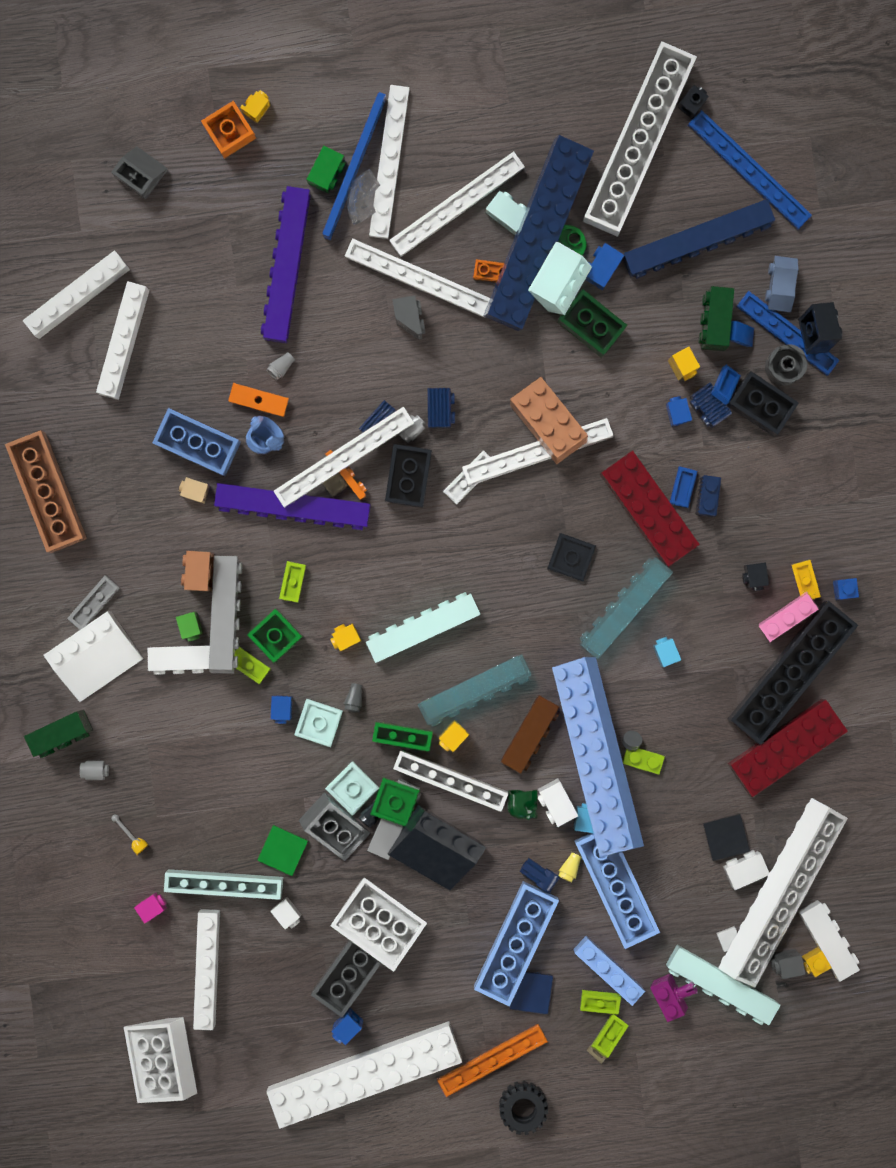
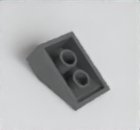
(333, 826)

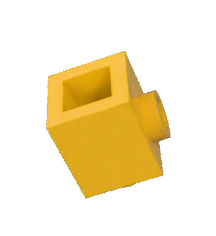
(345, 637)
(815, 962)

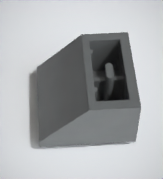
(139, 172)
(407, 315)

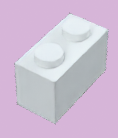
(746, 869)

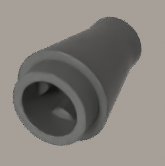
(354, 698)

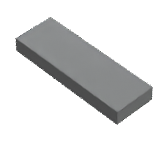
(93, 602)

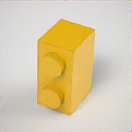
(684, 364)
(453, 736)

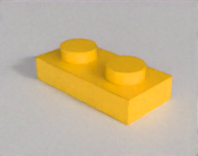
(806, 578)

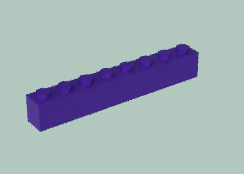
(287, 264)
(306, 507)

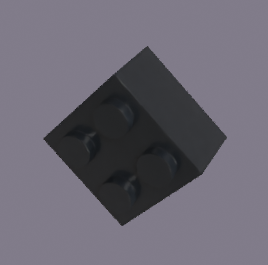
(820, 328)

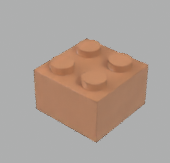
(198, 571)

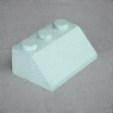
(560, 279)

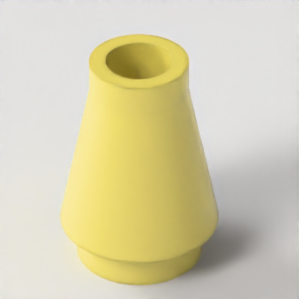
(570, 868)

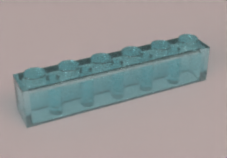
(627, 606)
(474, 689)

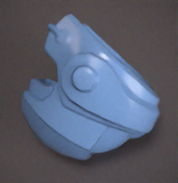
(264, 435)

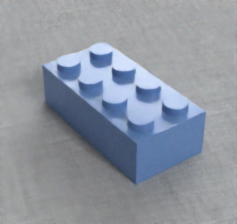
(196, 442)

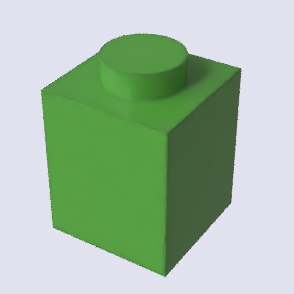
(189, 626)

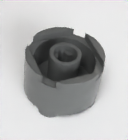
(796, 364)

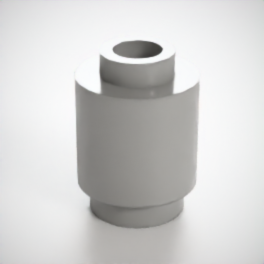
(414, 430)
(94, 770)

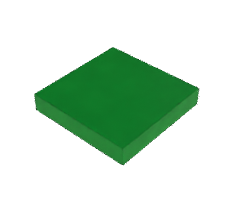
(395, 802)
(282, 850)

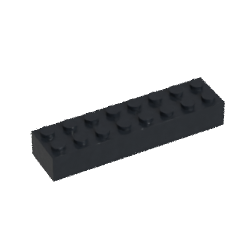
(792, 672)

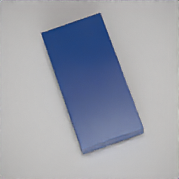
(741, 334)
(725, 384)
(683, 487)

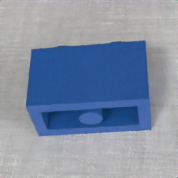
(604, 265)
(347, 1027)

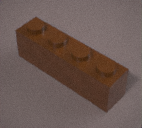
(530, 733)

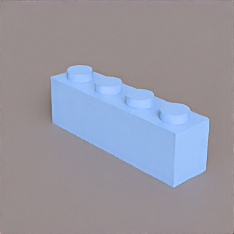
(609, 970)

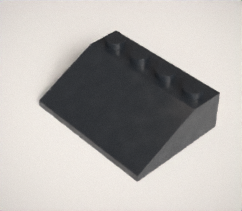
(436, 848)

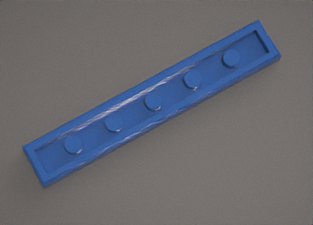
(783, 330)

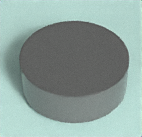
(632, 740)

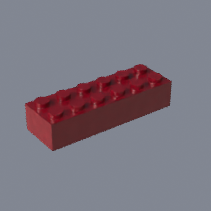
(649, 509)
(787, 747)

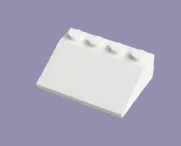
(93, 656)
(378, 924)
(160, 1060)

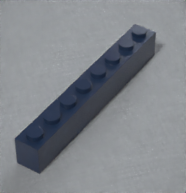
(699, 238)

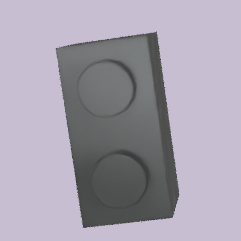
(788, 964)

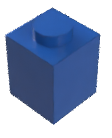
(678, 411)
(845, 588)
(281, 708)

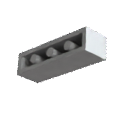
(387, 832)

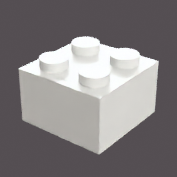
(558, 803)

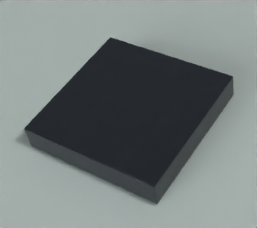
(571, 557)
(726, 837)

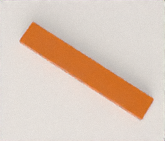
(492, 1060)

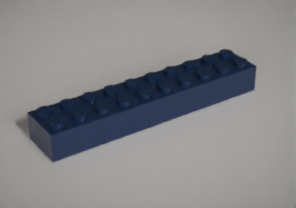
(538, 231)

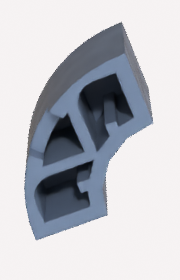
(782, 283)

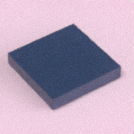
(533, 993)

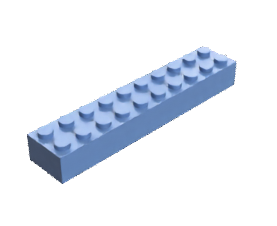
(597, 756)

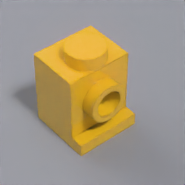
(256, 106)

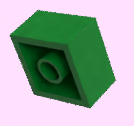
(275, 635)

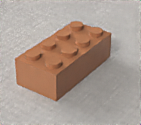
(548, 420)

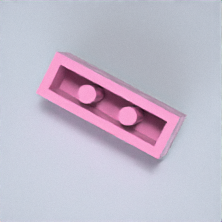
(788, 616)

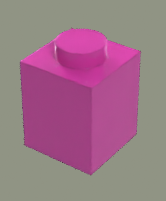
(150, 907)

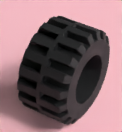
(527, 1123)

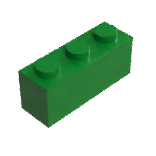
(402, 736)

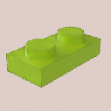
(292, 581)
(251, 666)
(643, 760)
(600, 1002)
(609, 1036)

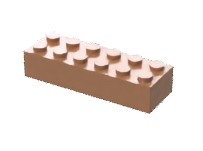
(45, 491)

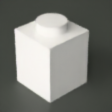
(286, 913)

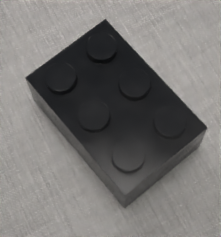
(762, 404)
(408, 476)

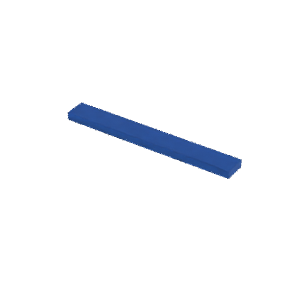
(354, 165)
(749, 170)

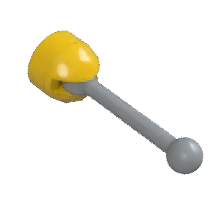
(138, 844)

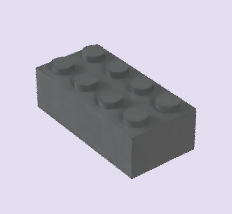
(345, 978)

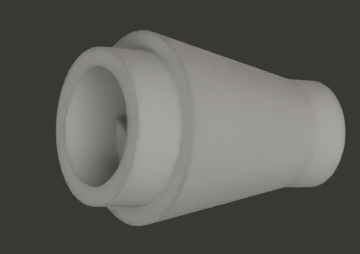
(280, 366)

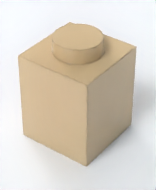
(194, 490)

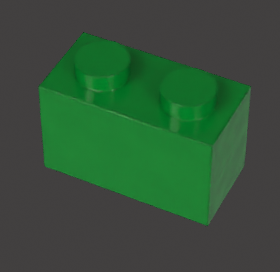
(326, 169)

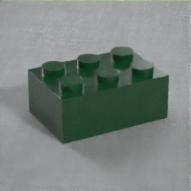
(716, 318)
(592, 323)
(59, 734)

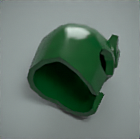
(522, 804)

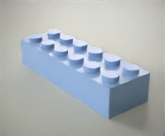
(618, 893)
(516, 943)

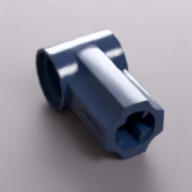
(542, 877)

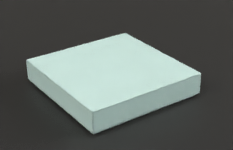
(318, 722)
(352, 788)

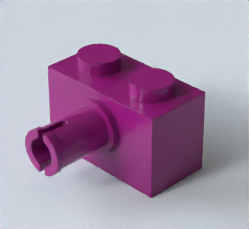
(670, 997)

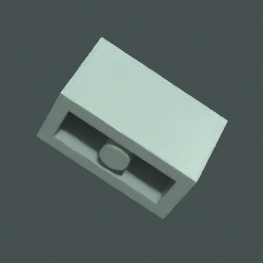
(506, 211)

